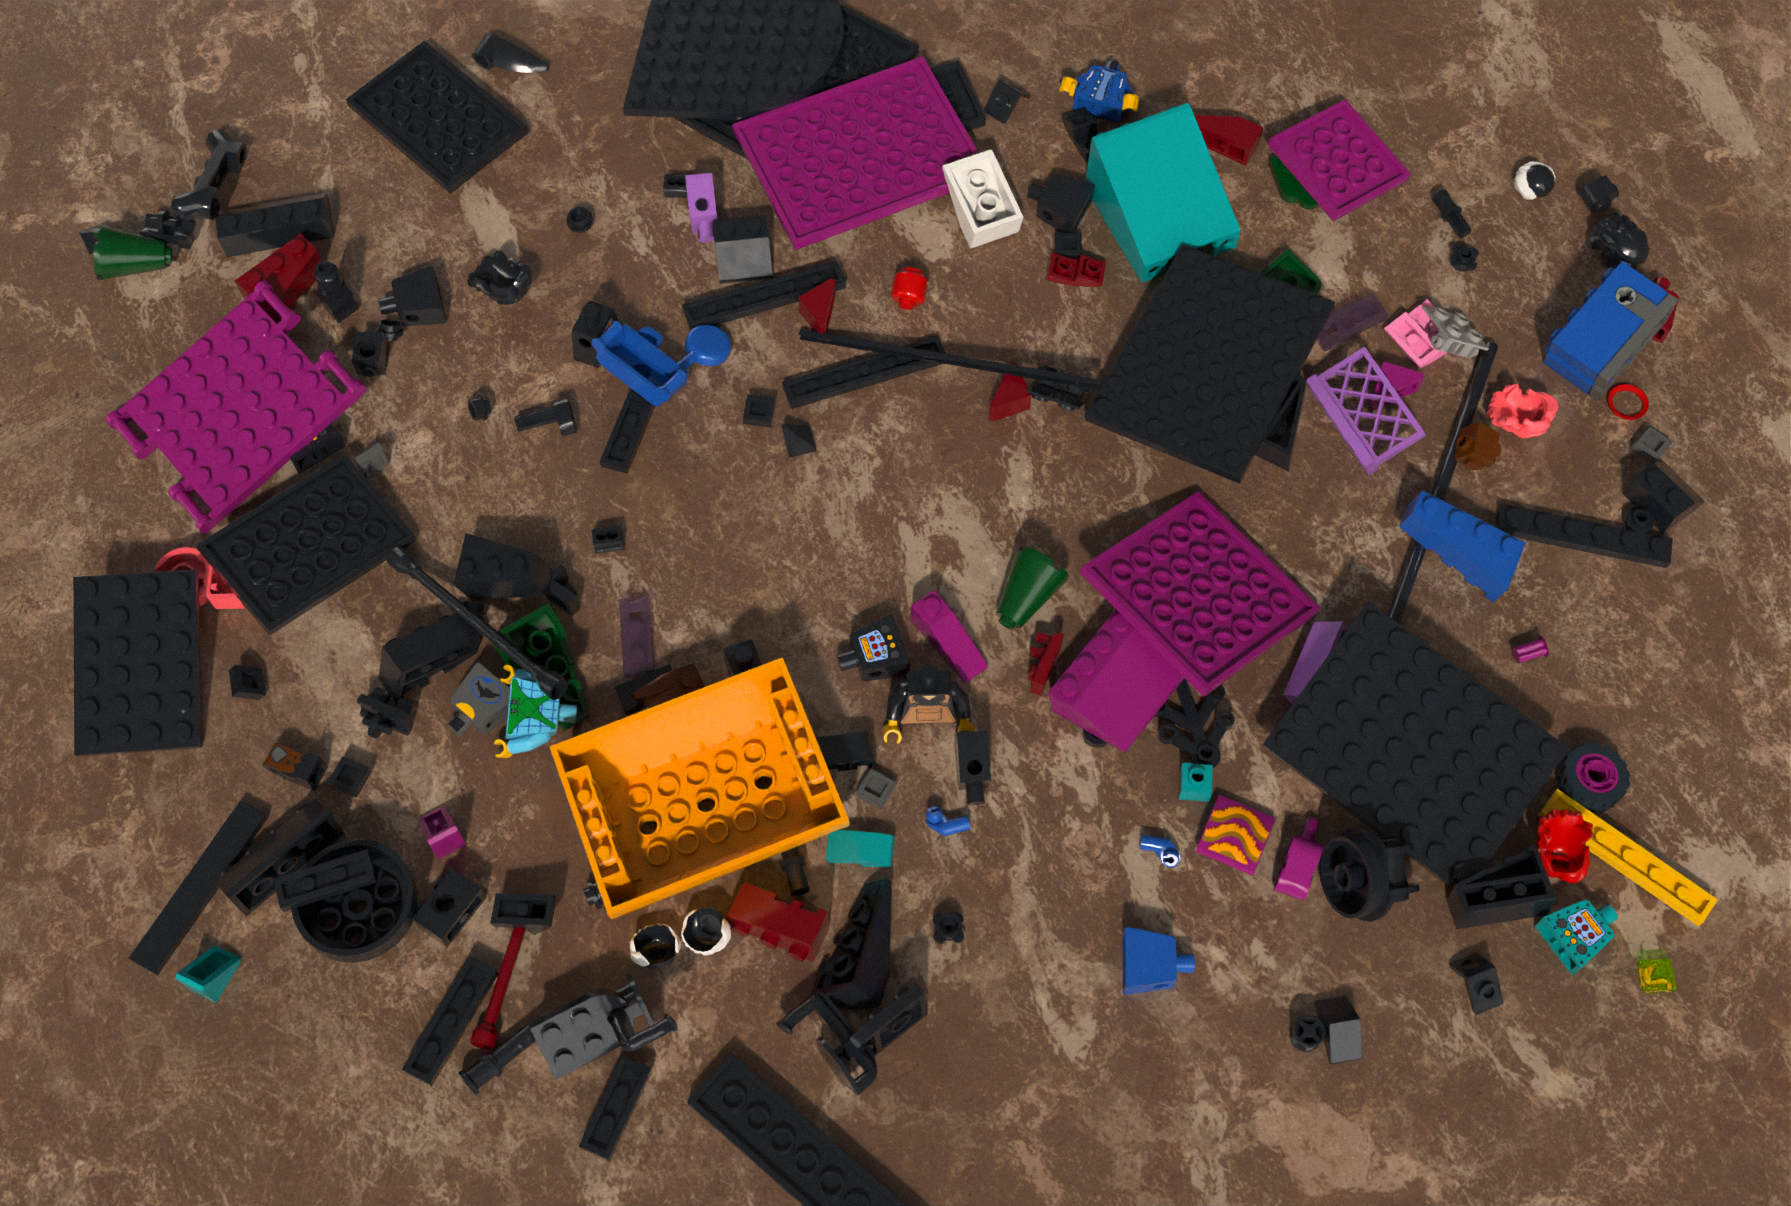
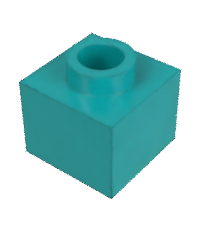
(1191, 789)

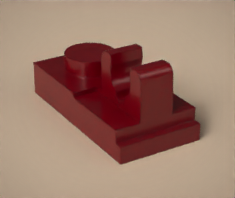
(1048, 654)

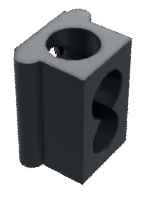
(675, 186)
(607, 544)

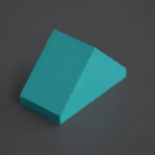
(209, 973)

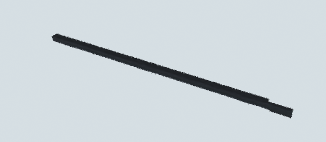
(925, 355)

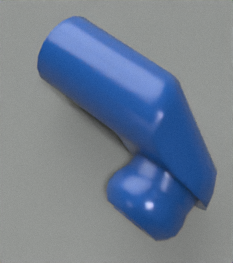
(944, 825)
(1163, 848)

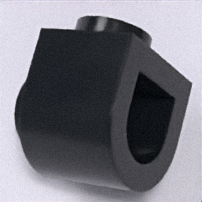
(1599, 194)

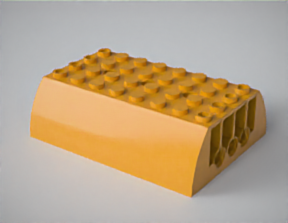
(689, 751)

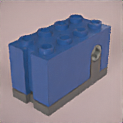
(1608, 330)

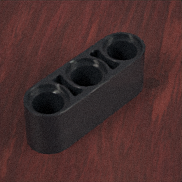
(848, 751)

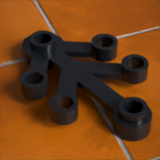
(1194, 723)

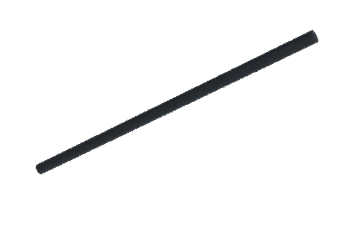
(1443, 478)

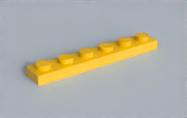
(1639, 864)

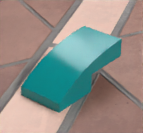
(860, 847)

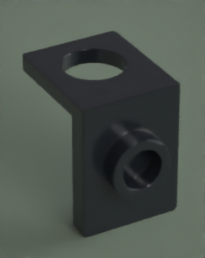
(1004, 101)
(1481, 982)

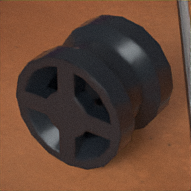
(1312, 1028)

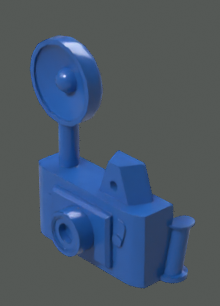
(649, 371)

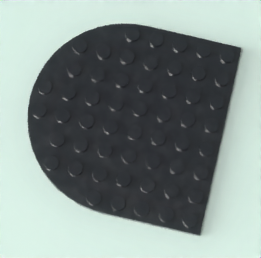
(732, 56)

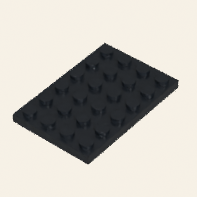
(437, 116)
(305, 544)
(136, 663)

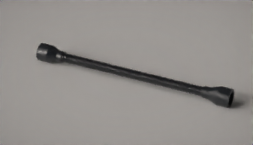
(548, 681)

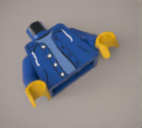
(1102, 92)

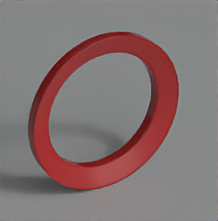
(1631, 388)

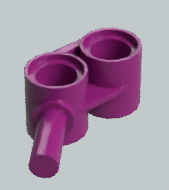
(1300, 864)

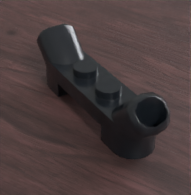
(204, 198)

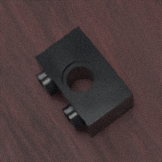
(448, 924)

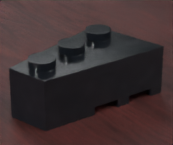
(1281, 437)
(499, 571)
(425, 652)
(1503, 893)

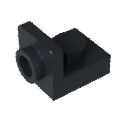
(561, 593)

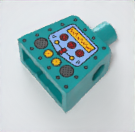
(1577, 932)

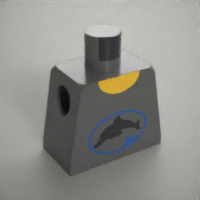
(479, 702)

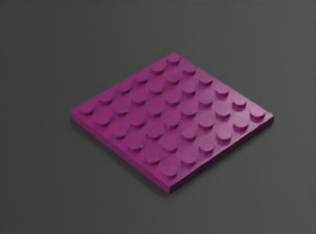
(1200, 592)

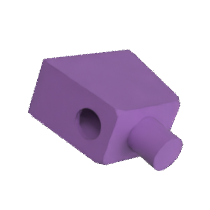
(701, 205)

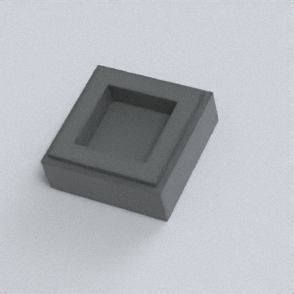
(1651, 444)
(372, 460)
(876, 788)

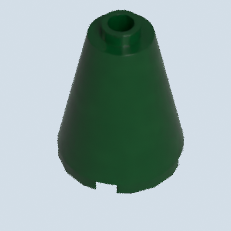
(127, 253)
(1028, 587)

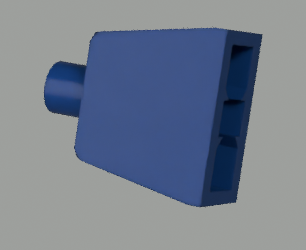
(1151, 961)

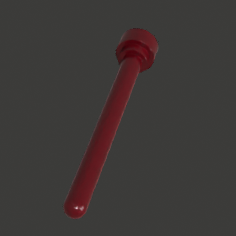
(485, 1035)

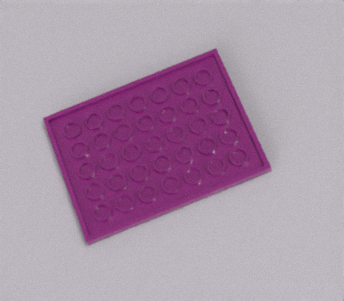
(855, 151)

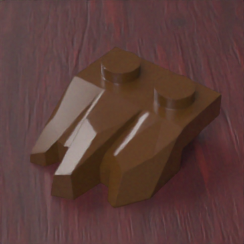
(669, 686)

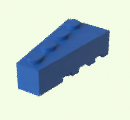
(1465, 542)

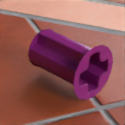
(1530, 650)

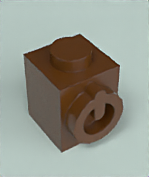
(1477, 446)

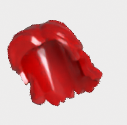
(1563, 839)

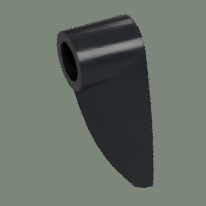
(504, 55)

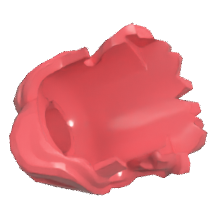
(1522, 413)

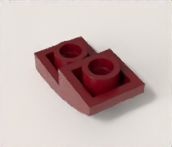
(1080, 272)

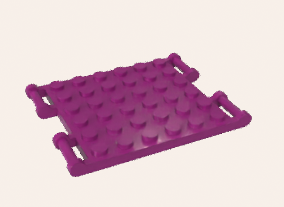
(236, 407)

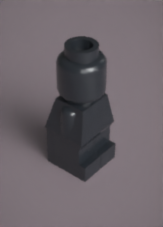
(334, 292)

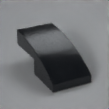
(1081, 129)

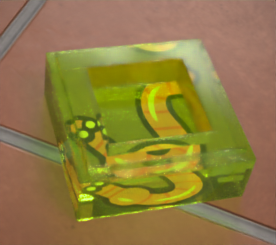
(1656, 976)

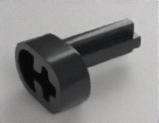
(560, 413)

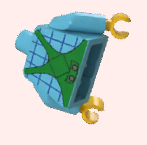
(531, 714)

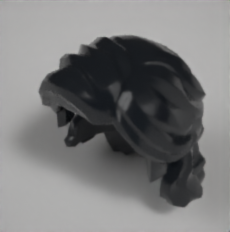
(1619, 241)
(501, 279)

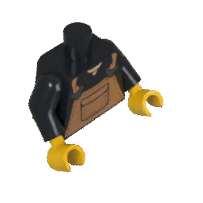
(926, 699)

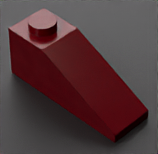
(1230, 136)

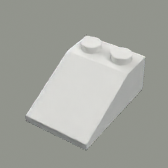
(982, 199)

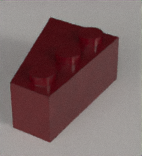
(288, 272)
(778, 922)

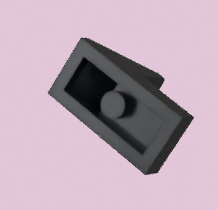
(523, 911)

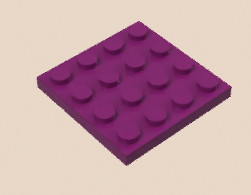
(1339, 160)

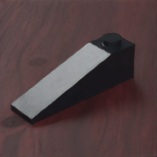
(860, 963)

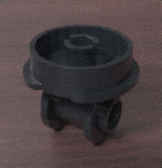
(1365, 873)

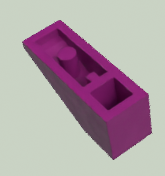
(947, 636)

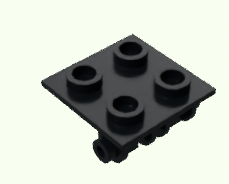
(1068, 398)

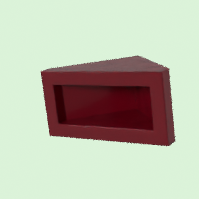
(817, 305)
(1010, 397)

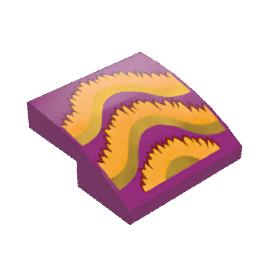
(1235, 835)

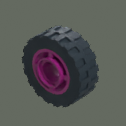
(1603, 765)

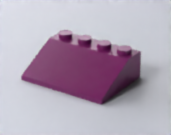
(1115, 684)

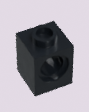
(370, 344)

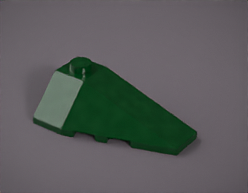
(544, 641)

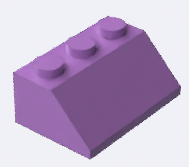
(1317, 647)

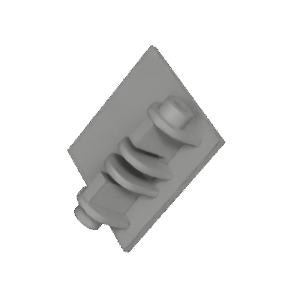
(1455, 333)

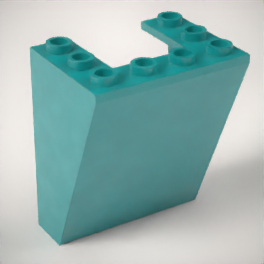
(1160, 190)

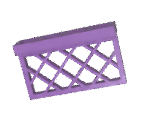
(1347, 427)

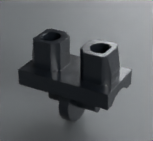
(169, 229)
(383, 717)

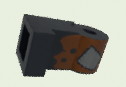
(295, 766)

